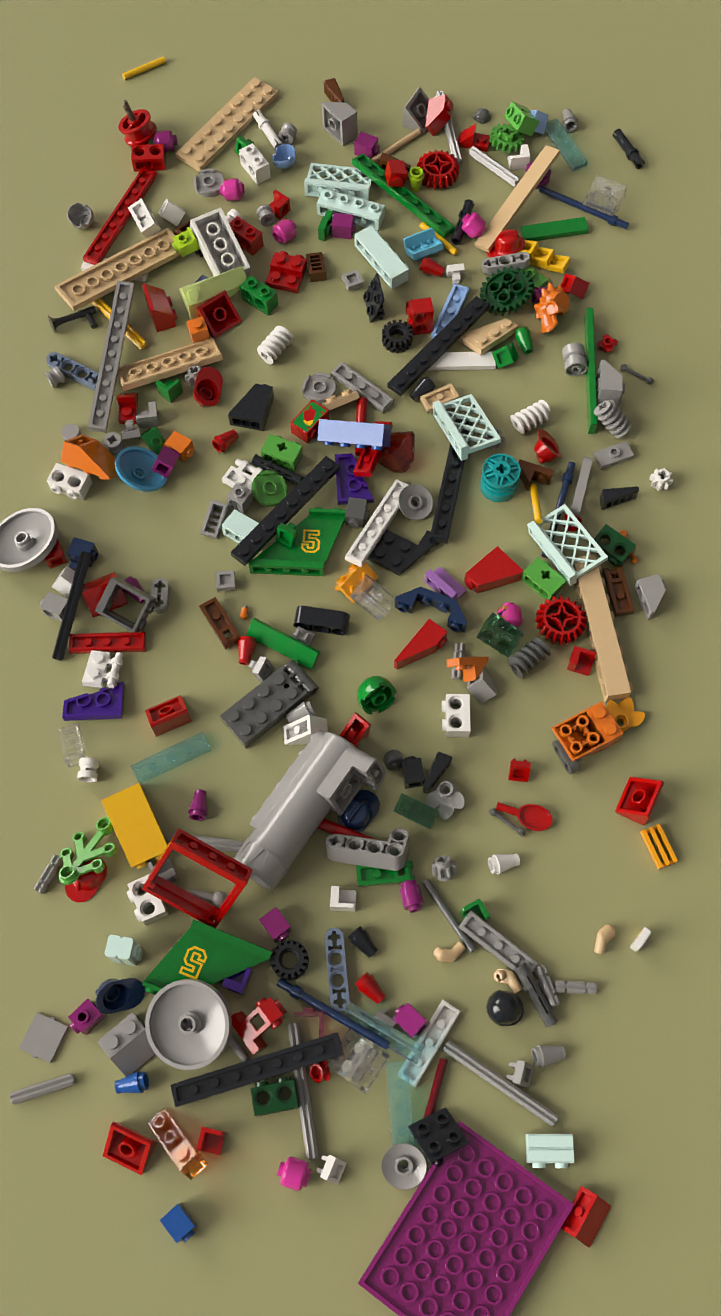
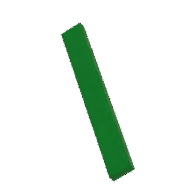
(404, 196)
(591, 371)

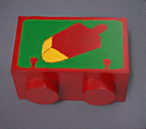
(307, 421)

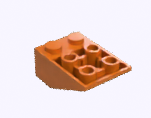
(89, 456)
(588, 732)

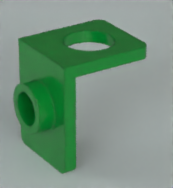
(153, 439)

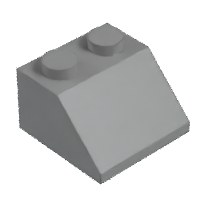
(340, 121)
(609, 384)
(127, 1044)

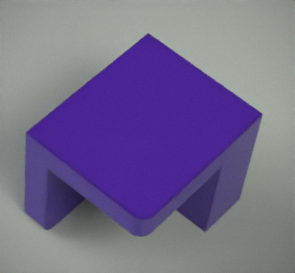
(238, 982)

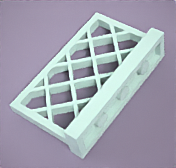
(315, 183)
(453, 430)
(555, 555)

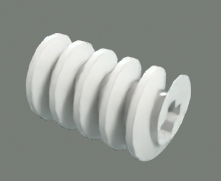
(274, 344)
(531, 416)

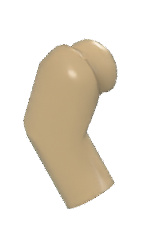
(604, 935)
(449, 955)
(508, 977)

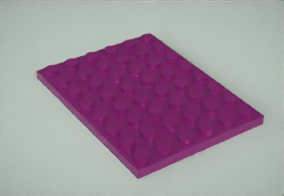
(467, 1237)

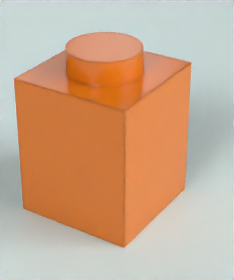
(198, 329)
(181, 445)

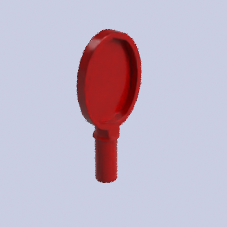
(530, 815)

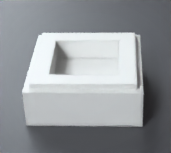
(640, 939)

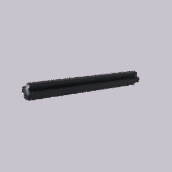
(71, 606)

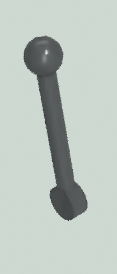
(623, 368)
(493, 812)

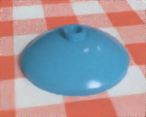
(135, 467)

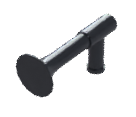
(87, 312)

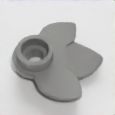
(445, 802)

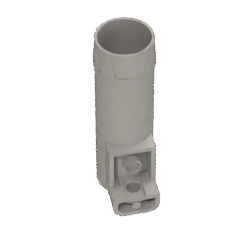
(318, 781)

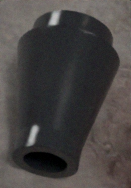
(423, 387)
(363, 941)

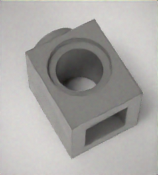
(240, 498)
(53, 606)

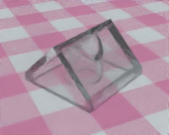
(373, 598)

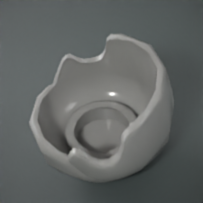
(80, 215)

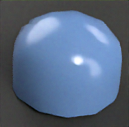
(284, 156)

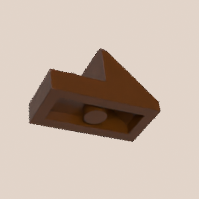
(534, 472)

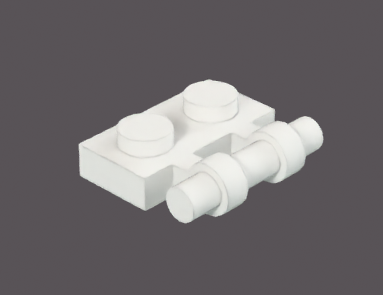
(238, 475)
(97, 666)

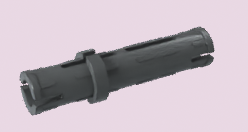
(533, 990)

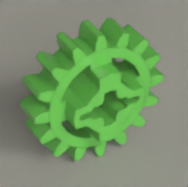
(506, 138)

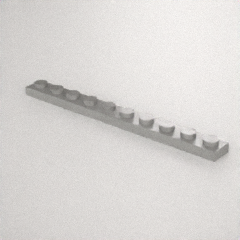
(111, 357)

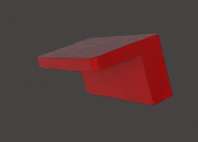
(586, 1216)

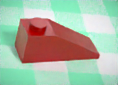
(423, 644)

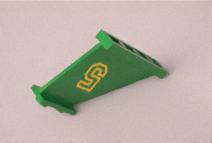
(311, 549)
(206, 956)

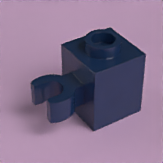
(78, 545)

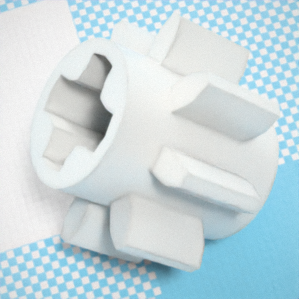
(661, 479)

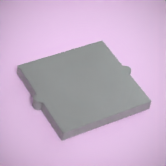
(43, 1037)

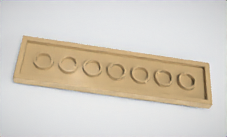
(226, 124)
(123, 266)

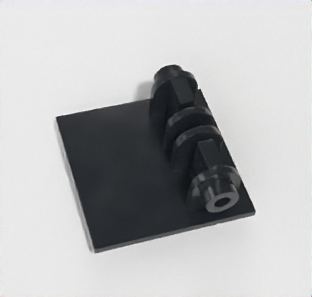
(374, 299)
(438, 1136)

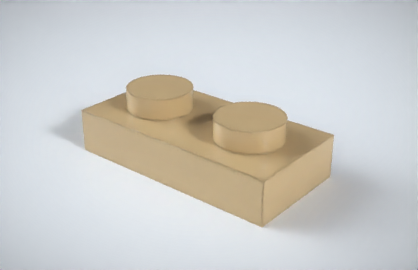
(443, 394)
(346, 397)

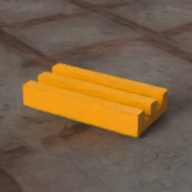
(665, 842)

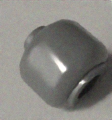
(482, 115)
(393, 759)

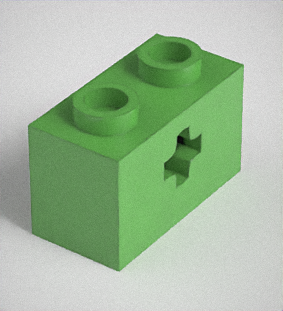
(521, 118)
(282, 452)
(543, 579)

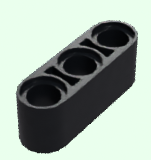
(322, 620)

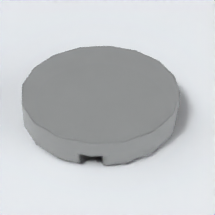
(208, 182)
(319, 387)

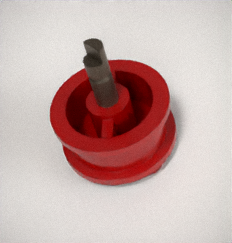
(137, 126)

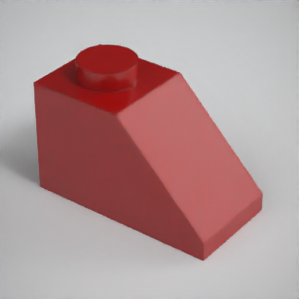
(438, 113)

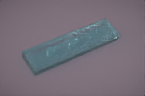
(565, 144)
(171, 757)
(399, 1043)
(399, 1101)

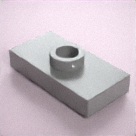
(613, 455)

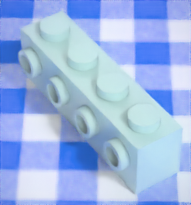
(364, 212)
(381, 257)

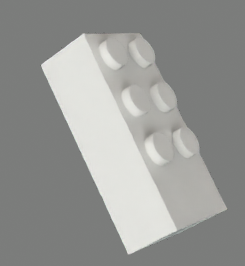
(218, 242)

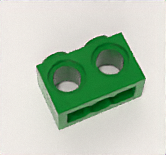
(259, 295)

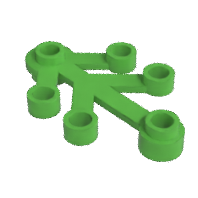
(70, 872)

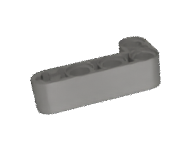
(370, 852)

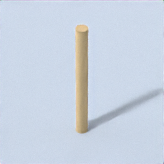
(397, 145)

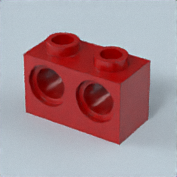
(149, 157)
(248, 237)
(421, 316)

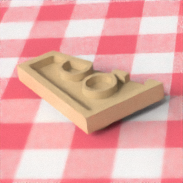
(488, 336)

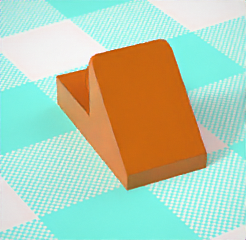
(470, 666)

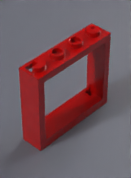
(209, 858)

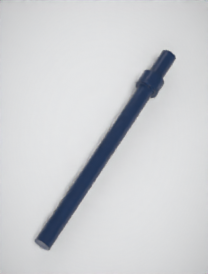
(612, 220)
(567, 479)
(298, 993)

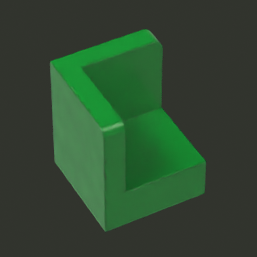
(505, 355)
(170, 390)
(476, 907)

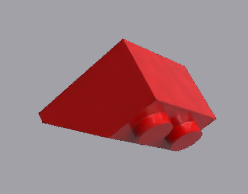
(160, 307)

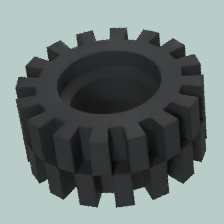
(397, 328)
(298, 969)

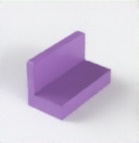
(443, 583)

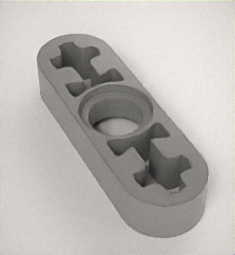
(516, 260)

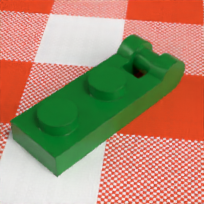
(375, 876)

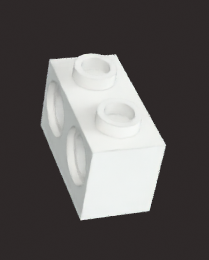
(254, 164)
(144, 218)
(70, 478)
(459, 715)
(144, 901)

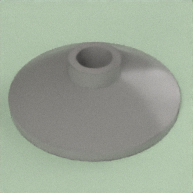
(422, 499)
(403, 1176)

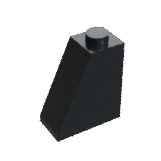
(253, 408)

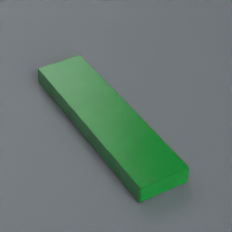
(554, 229)
(283, 643)

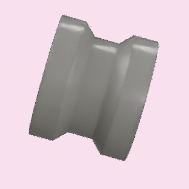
(287, 133)
(266, 215)
(55, 377)
(117, 444)

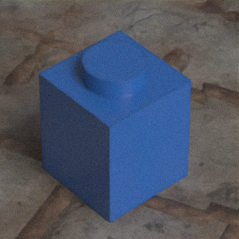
(179, 1223)

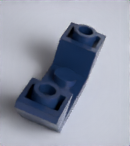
(407, 601)

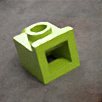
(185, 243)

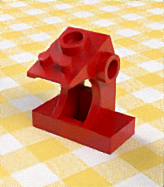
(270, 1011)

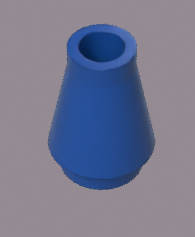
(133, 1083)

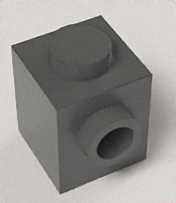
(356, 512)

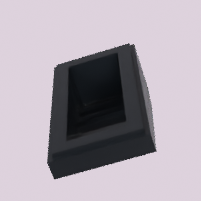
(617, 496)
(439, 766)

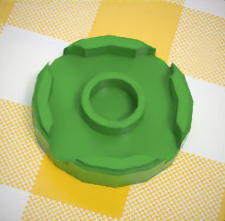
(269, 488)

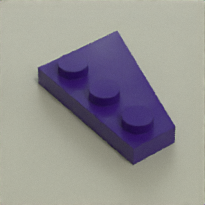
(347, 483)
(96, 706)

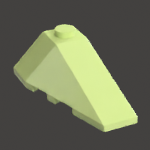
(202, 291)

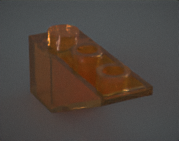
(177, 1144)

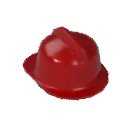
(507, 243)
(208, 386)
(546, 447)
(86, 884)

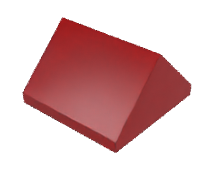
(219, 314)
(94, 590)
(168, 715)
(639, 799)
(128, 1147)

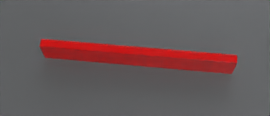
(119, 217)

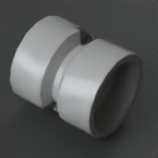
(574, 359)

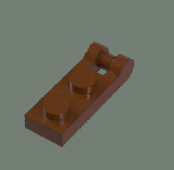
(618, 591)
(219, 622)

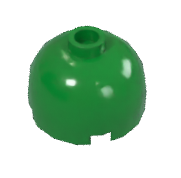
(376, 694)

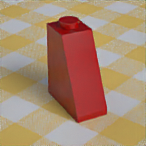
(493, 572)

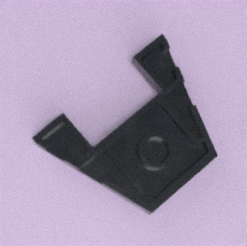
(399, 553)

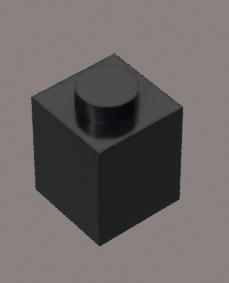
(412, 772)

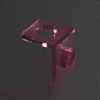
(311, 1012)

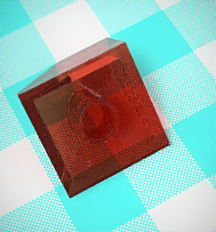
(400, 453)

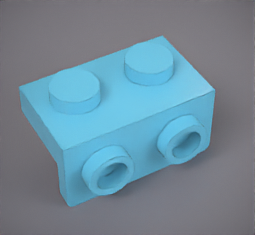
(422, 244)

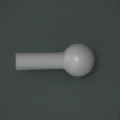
(216, 898)

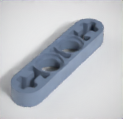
(73, 373)
(340, 969)

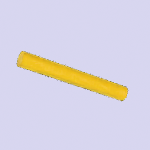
(143, 68)
(446, 244)
(536, 504)

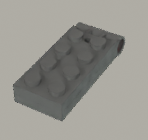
(268, 703)

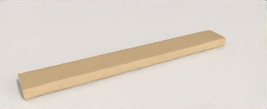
(517, 198)

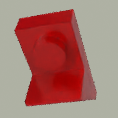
(470, 138)
(127, 407)
(356, 729)

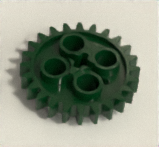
(507, 290)

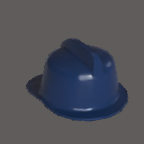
(360, 811)
(119, 995)

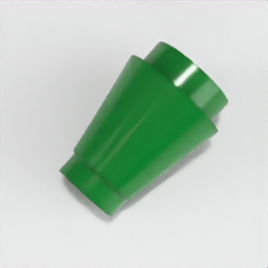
(524, 339)

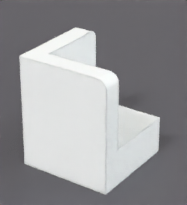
(519, 161)
(171, 212)
(64, 581)
(342, 899)

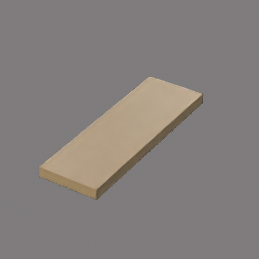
(169, 364)

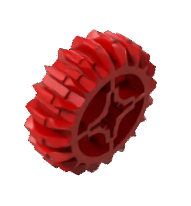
(439, 169)
(575, 618)

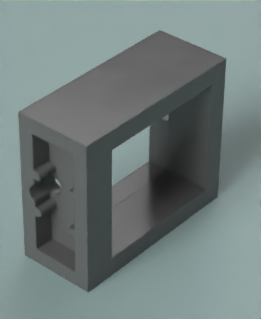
(109, 596)

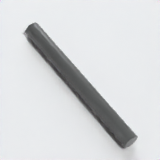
(449, 915)

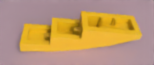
(545, 257)

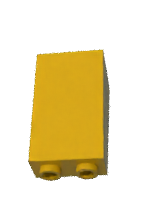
(135, 825)

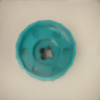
(500, 477)

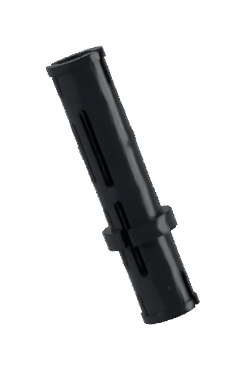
(631, 152)
(458, 232)
(259, 461)

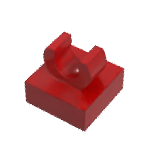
(519, 770)

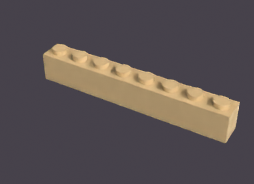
(602, 634)

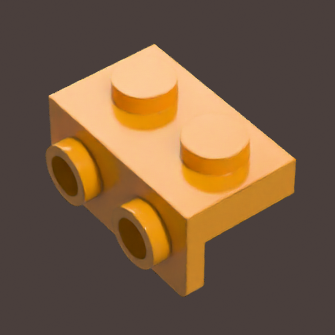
(349, 582)

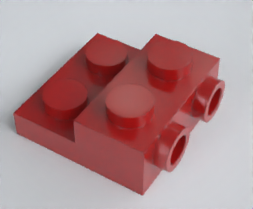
(286, 272)

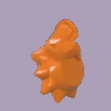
(552, 303)

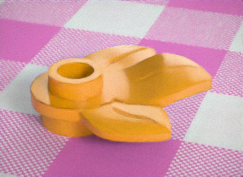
(625, 713)

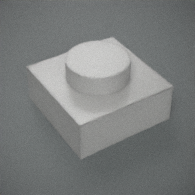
(352, 280)
(225, 580)

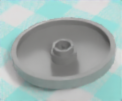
(26, 539)
(188, 1024)

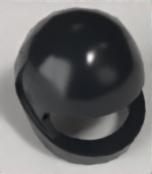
(504, 1008)

